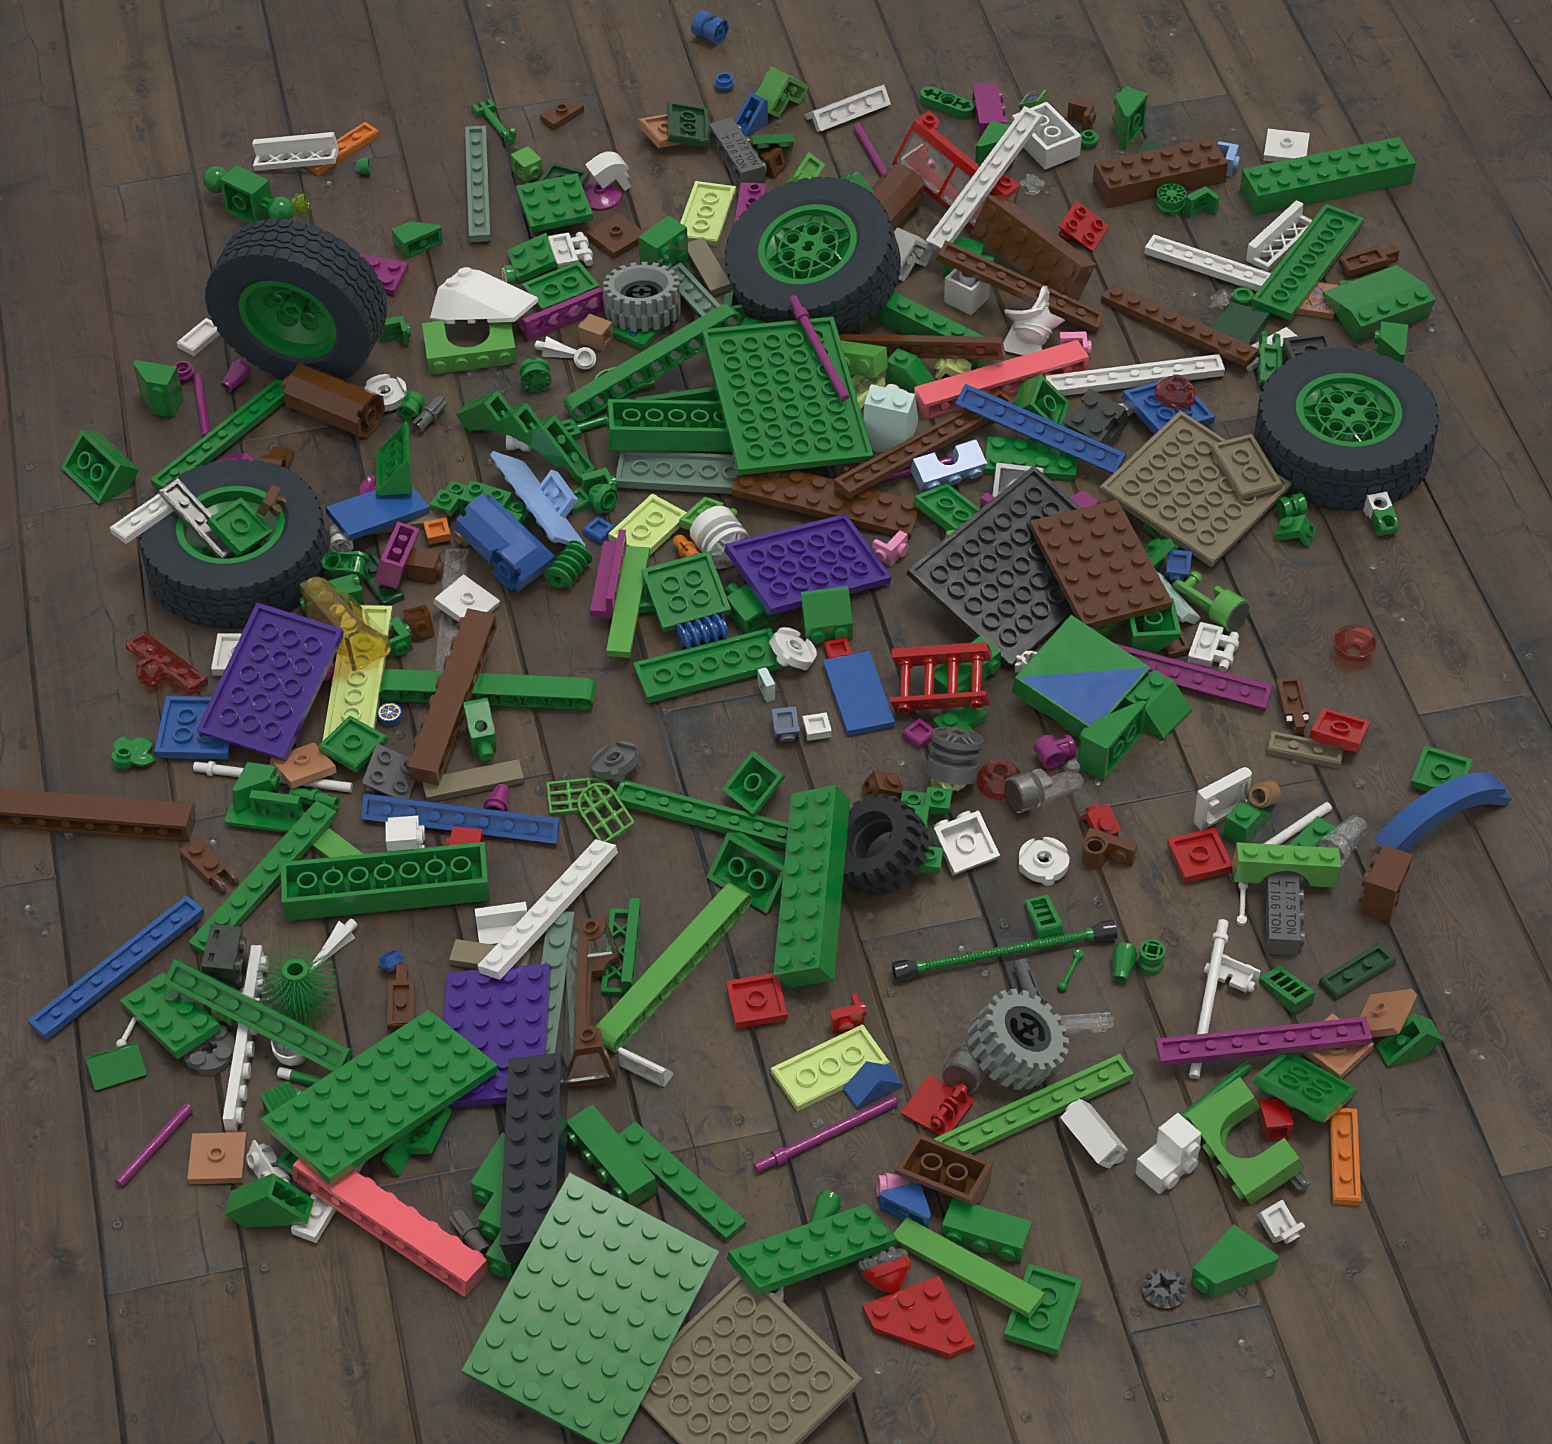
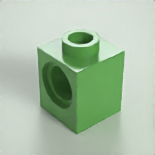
(526, 164)

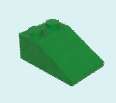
(1110, 739)

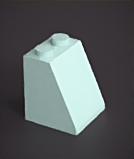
(889, 417)

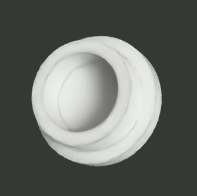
(584, 358)

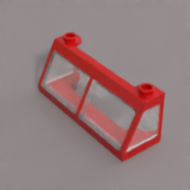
(943, 165)

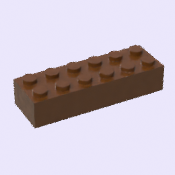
(1141, 174)
(1032, 247)

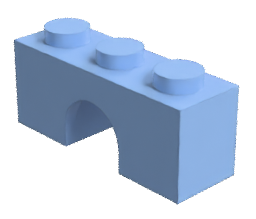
(931, 473)

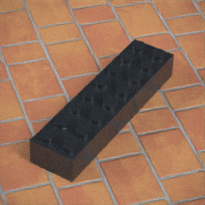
(532, 1147)

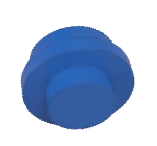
(724, 81)
(390, 960)

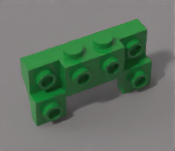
(460, 495)
(925, 804)

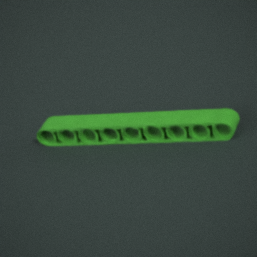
(673, 966)

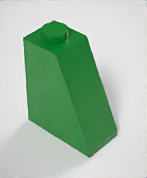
(268, 1203)
(1233, 1264)

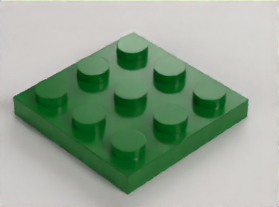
(554, 203)
(685, 590)
(1304, 1086)

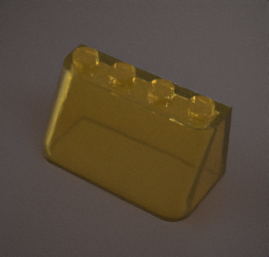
(362, 638)

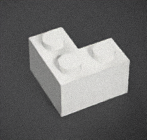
(912, 251)
(404, 833)
(1171, 1156)

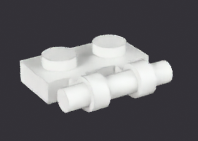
(564, 249)
(1206, 643)

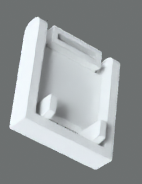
(1221, 797)

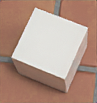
(965, 291)

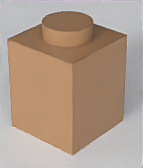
(595, 332)

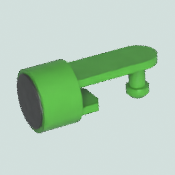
(1226, 610)

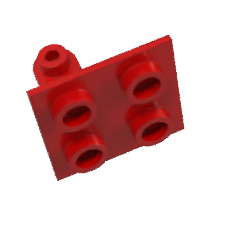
(1082, 226)
(938, 1105)

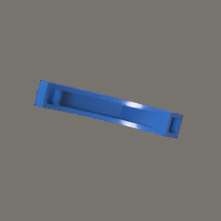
(1439, 805)

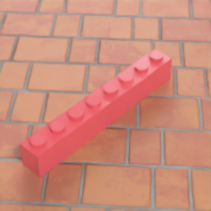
(940, 396)
(398, 1227)

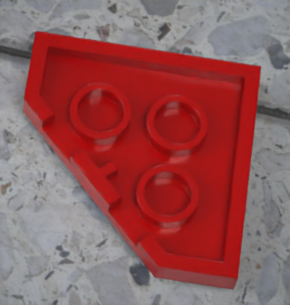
(921, 1318)

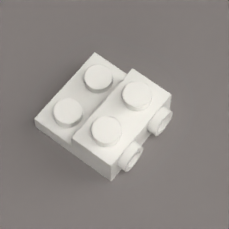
(964, 842)

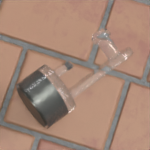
(1035, 787)
(963, 1068)

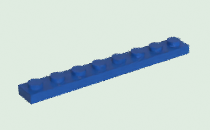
(1040, 429)
(448, 815)
(115, 968)

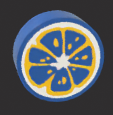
(389, 714)

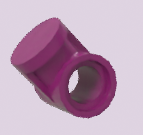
(1054, 752)

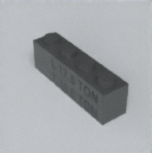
(737, 152)
(1284, 913)

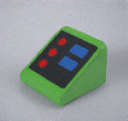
(1034, 98)

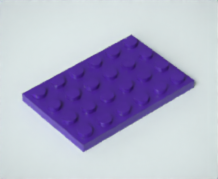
(806, 559)
(270, 681)
(500, 1019)

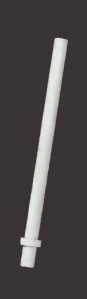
(212, 768)
(1220, 938)

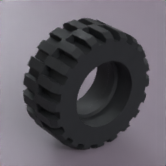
(899, 858)

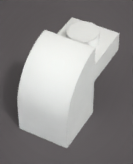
(607, 168)

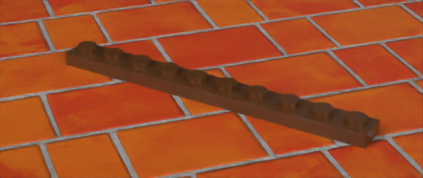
(917, 446)

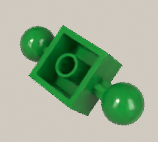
(247, 194)

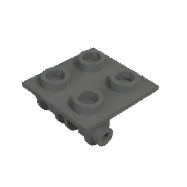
(388, 774)

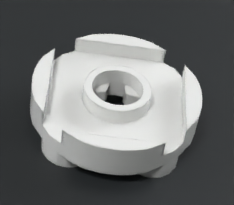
(393, 387)
(792, 649)
(1039, 871)

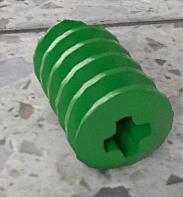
(568, 565)

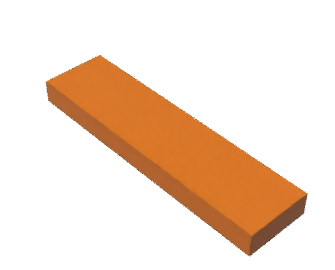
(348, 145)
(1345, 1157)

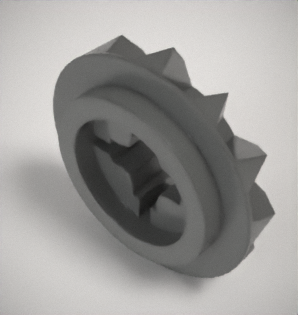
(1159, 1296)

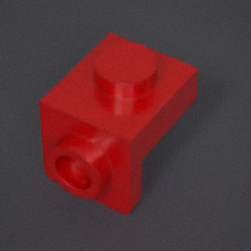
(1101, 818)
(848, 1017)

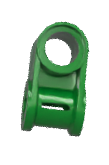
(345, 563)

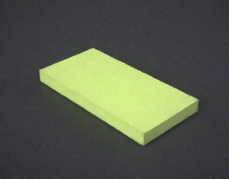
(708, 211)
(826, 1067)

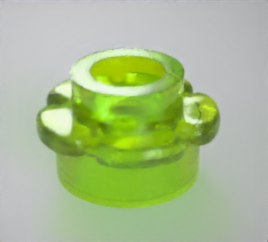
(301, 202)

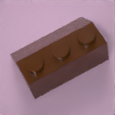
(946, 1169)

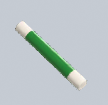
(297, 1076)

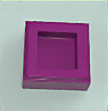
(918, 733)

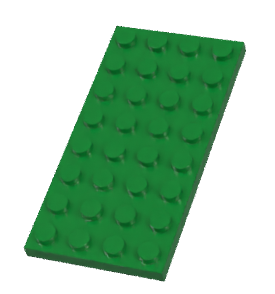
(379, 1096)

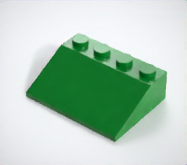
(1381, 296)

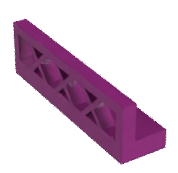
(561, 315)
(608, 577)

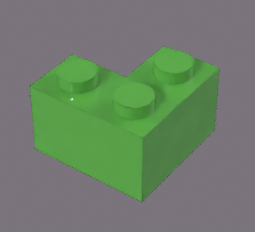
(779, 89)

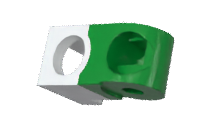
(1382, 515)

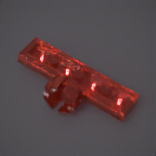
(162, 664)

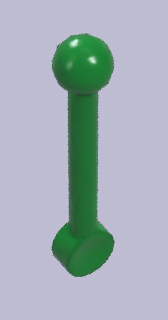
(1078, 955)

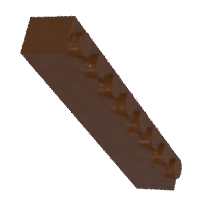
(453, 688)
(96, 815)

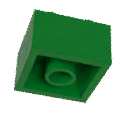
(664, 244)

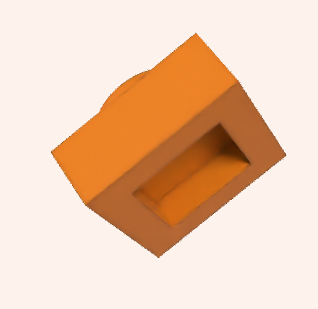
(437, 531)

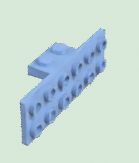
(547, 501)

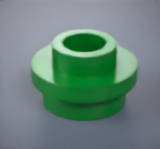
(1089, 139)

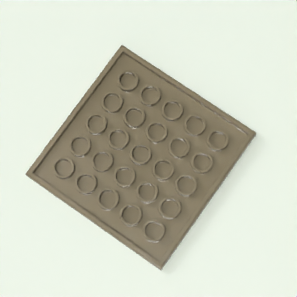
(1184, 493)
(747, 1374)

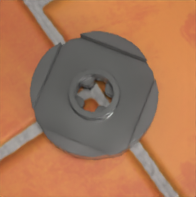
(615, 761)
(215, 1062)

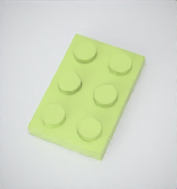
(649, 523)

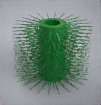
(297, 985)

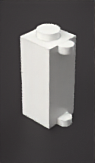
(1094, 1133)

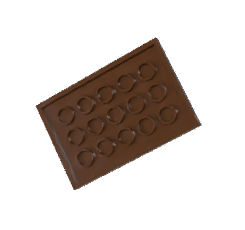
(1100, 564)

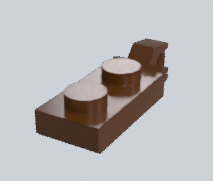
(1368, 260)
(1293, 703)
(400, 999)

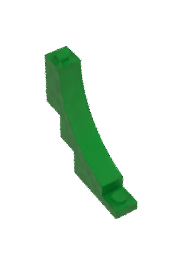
(520, 422)

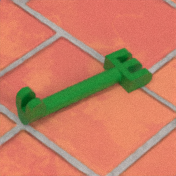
(487, 111)
(576, 429)

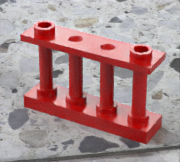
(935, 655)

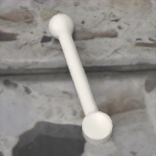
(1241, 919)
(122, 1041)

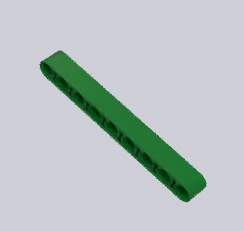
(648, 364)
(499, 689)

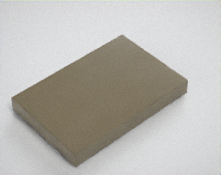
(1246, 466)

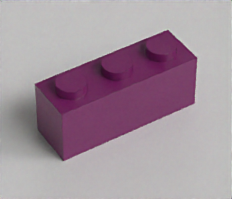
(988, 106)
(396, 555)

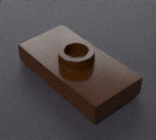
(562, 113)

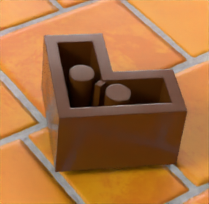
(1384, 883)

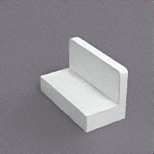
(497, 921)

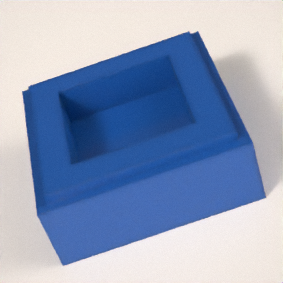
(598, 530)

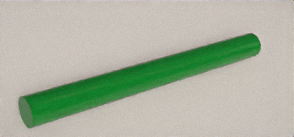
(1240, 1071)

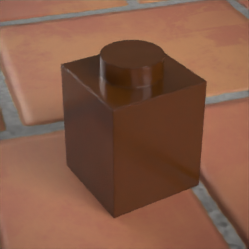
(424, 565)

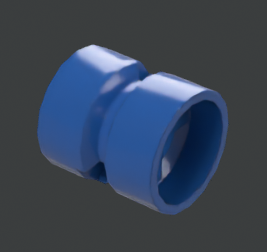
(709, 27)

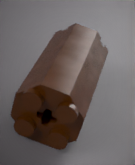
(899, 192)
(333, 400)

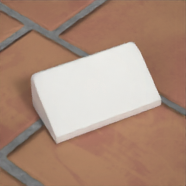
(644, 1067)

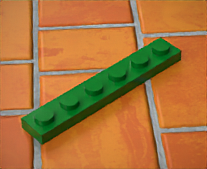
(683, 1184)

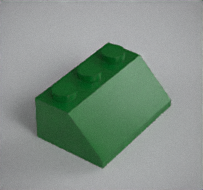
(99, 467)
(750, 869)

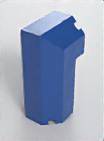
(504, 542)

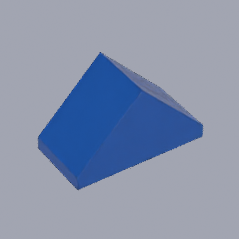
(752, 114)
(871, 1083)
(906, 1202)

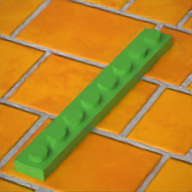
(1038, 1106)

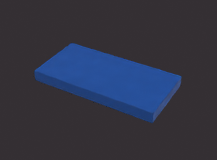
(375, 512)
(858, 693)

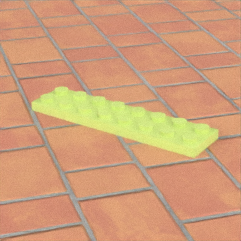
(358, 691)

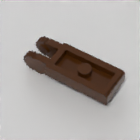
(208, 864)

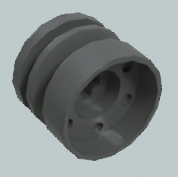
(954, 755)

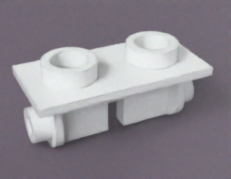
(1243, 975)
(261, 1160)

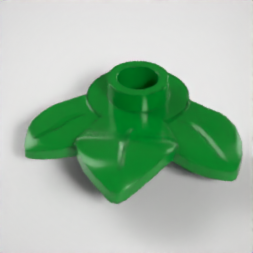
(132, 752)

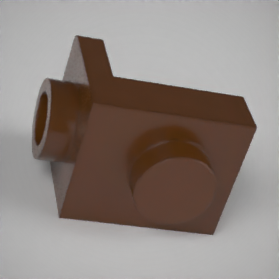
(1081, 112)
(882, 783)

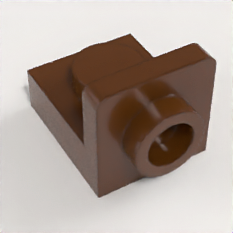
(419, 622)

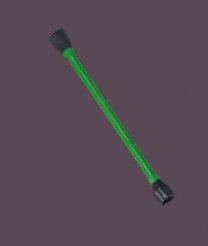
(907, 969)

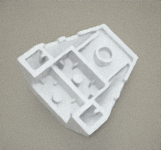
(478, 295)

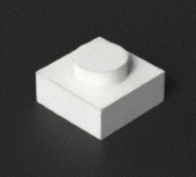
(817, 726)

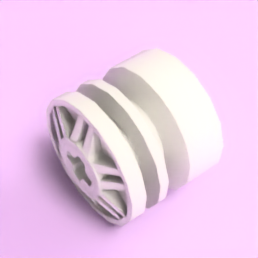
(714, 530)

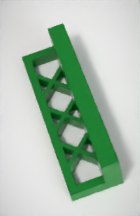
(627, 952)

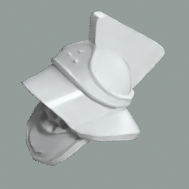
(1031, 326)

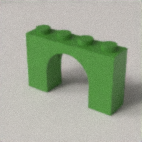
(447, 358)
(1252, 1176)

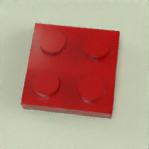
(1339, 730)
(1199, 855)
(756, 1000)

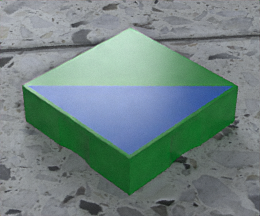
(1078, 677)

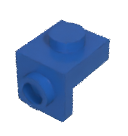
(1178, 565)

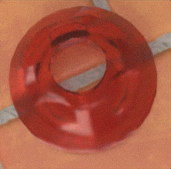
(1173, 395)
(1355, 637)
(992, 784)

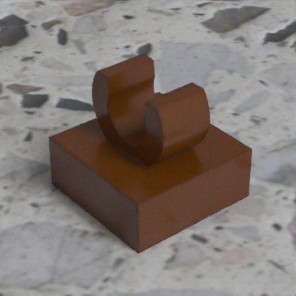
(774, 161)
(270, 501)

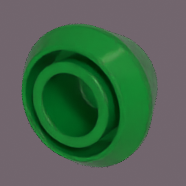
(603, 497)

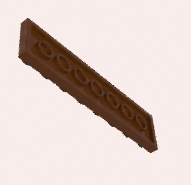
(819, 498)

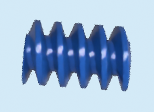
(702, 631)

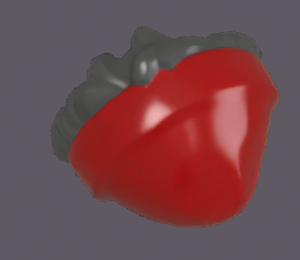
(886, 1270)

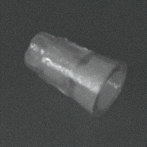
(1345, 837)

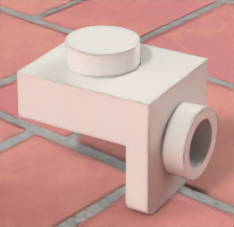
(1280, 1223)

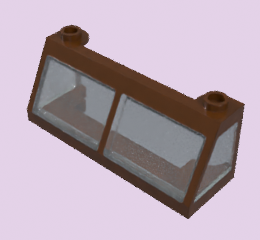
(587, 958)

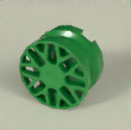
(1171, 199)
(535, 374)

